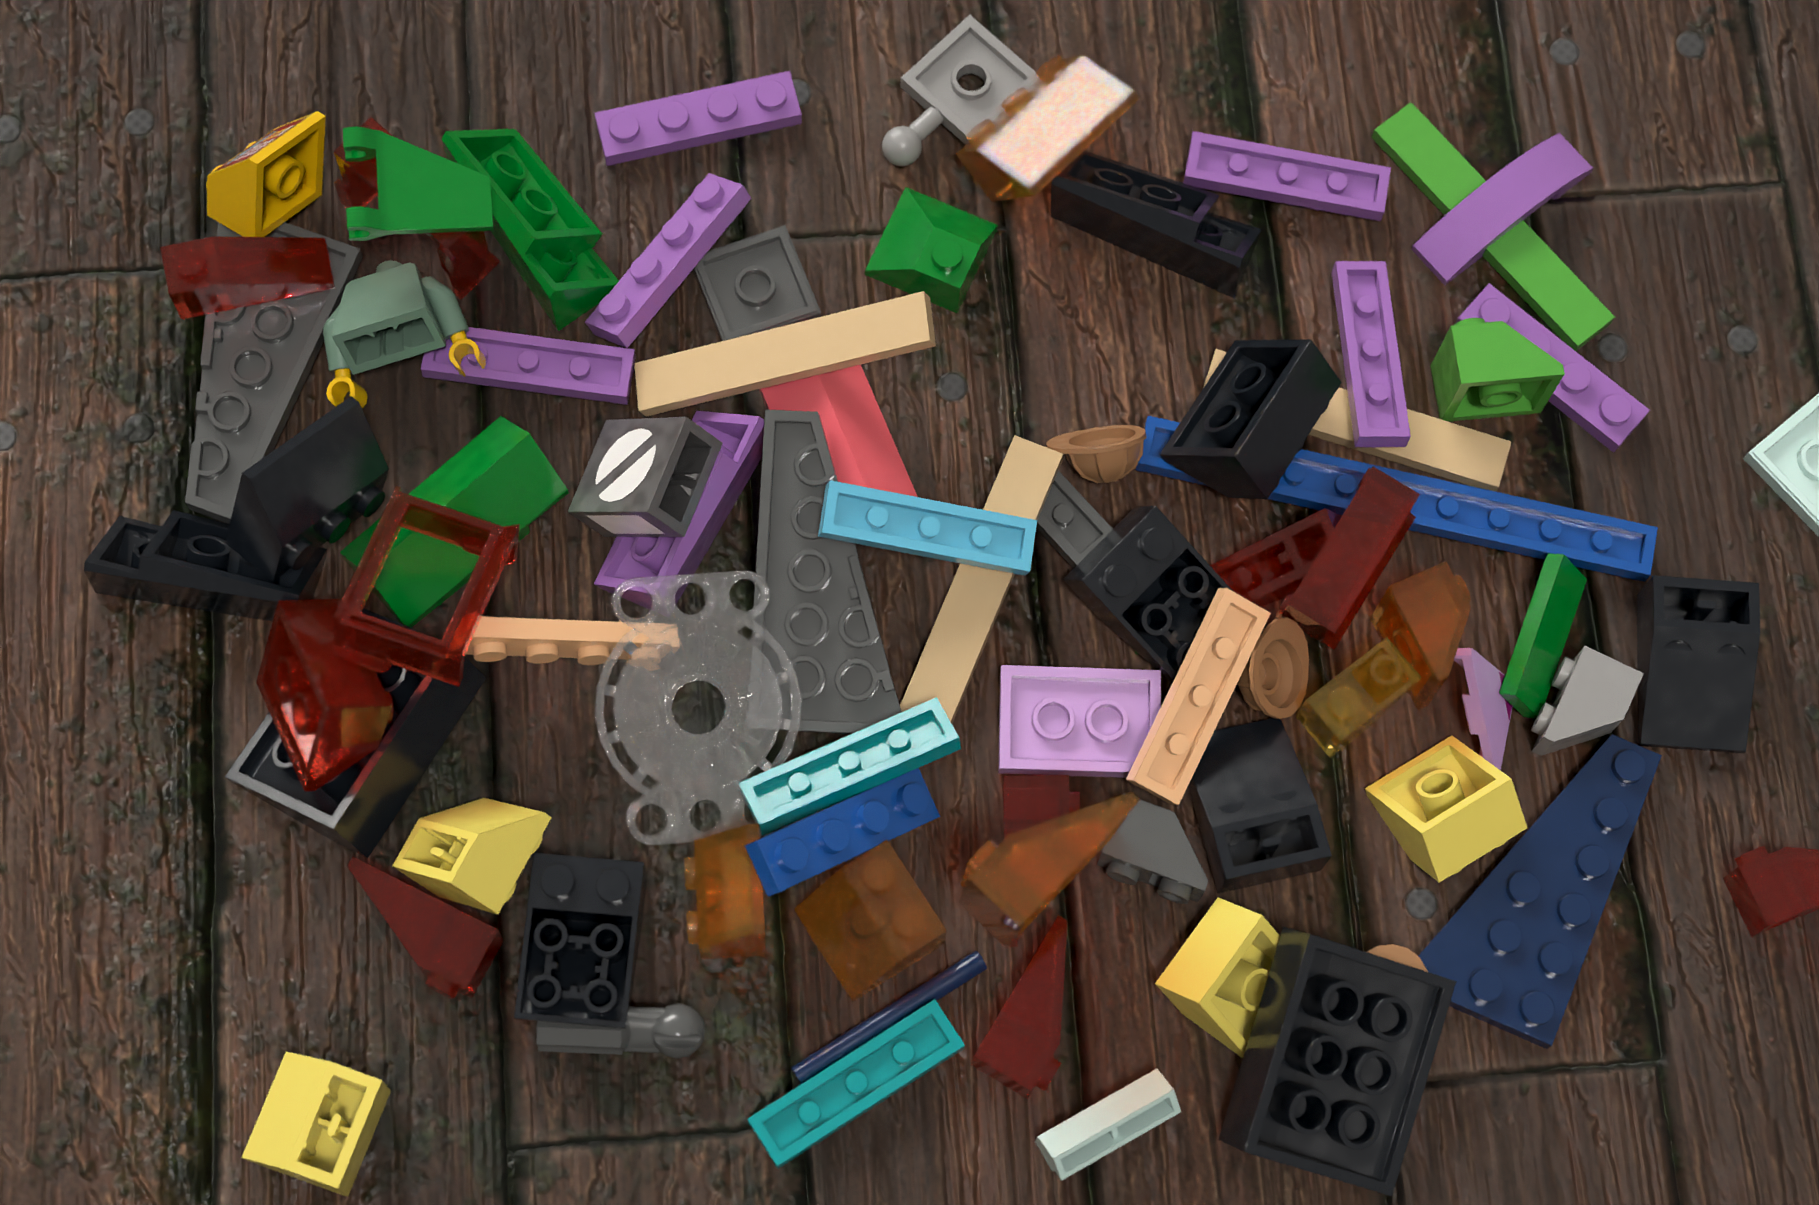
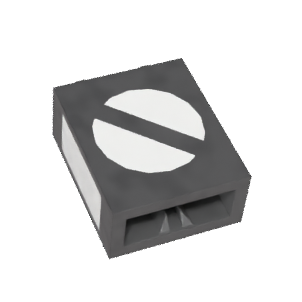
(645, 477)

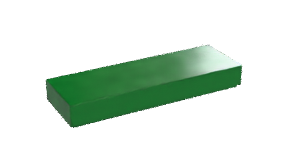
(1543, 635)

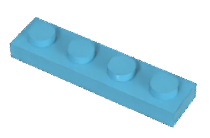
(927, 528)

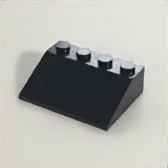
(368, 795)
(1337, 1061)

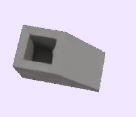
(1589, 701)

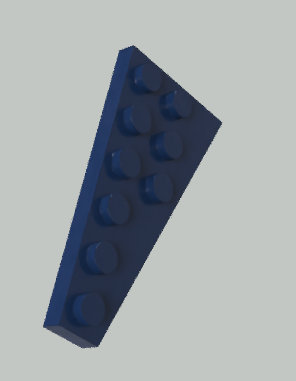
(1535, 915)

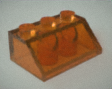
(1044, 127)

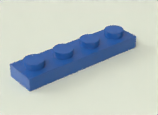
(841, 832)

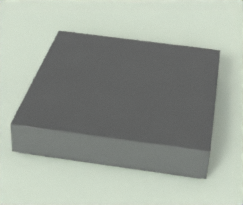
(755, 285)

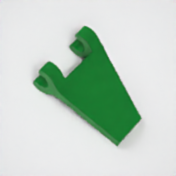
(415, 190)

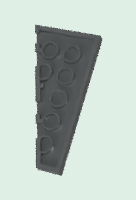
(252, 378)
(816, 588)

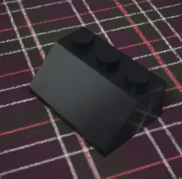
(1253, 416)
(308, 491)

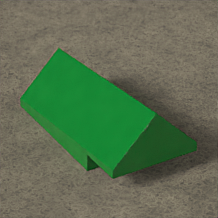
(536, 222)
(492, 478)

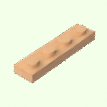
(548, 639)
(1198, 696)

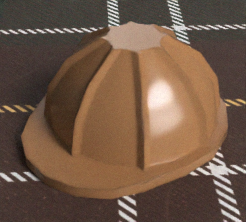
(1102, 452)
(1277, 670)

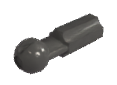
(669, 1030)

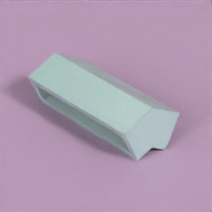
(1108, 1124)

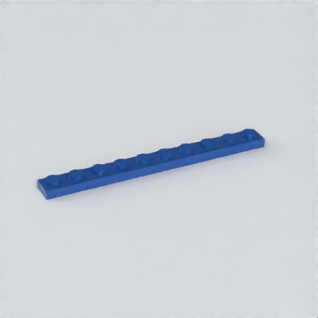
(1453, 510)

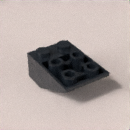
(1148, 587)
(1696, 662)
(1256, 808)
(581, 940)

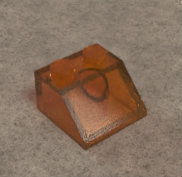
(1425, 623)
(728, 896)
(871, 921)

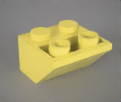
(473, 851)
(317, 1122)

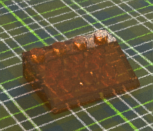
(1026, 872)

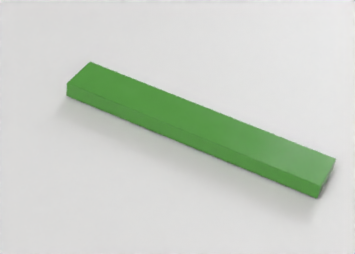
(1519, 254)

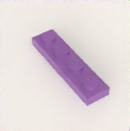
(698, 118)
(1287, 176)
(668, 260)
(1370, 354)
(539, 366)
(1584, 391)

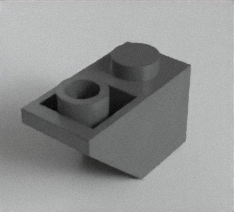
(1156, 852)

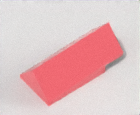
(852, 425)

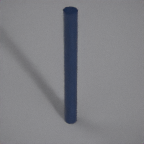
(932, 989)

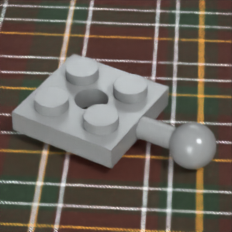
(935, 87)

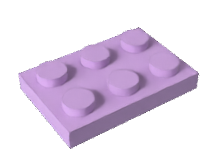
(1074, 719)

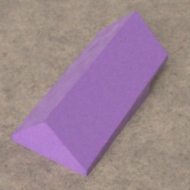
(682, 555)

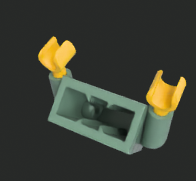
(390, 320)

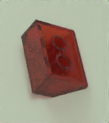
(320, 704)

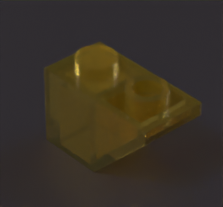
(1357, 697)

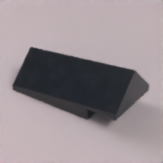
(1154, 220)
(192, 568)

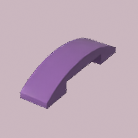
(1500, 205)

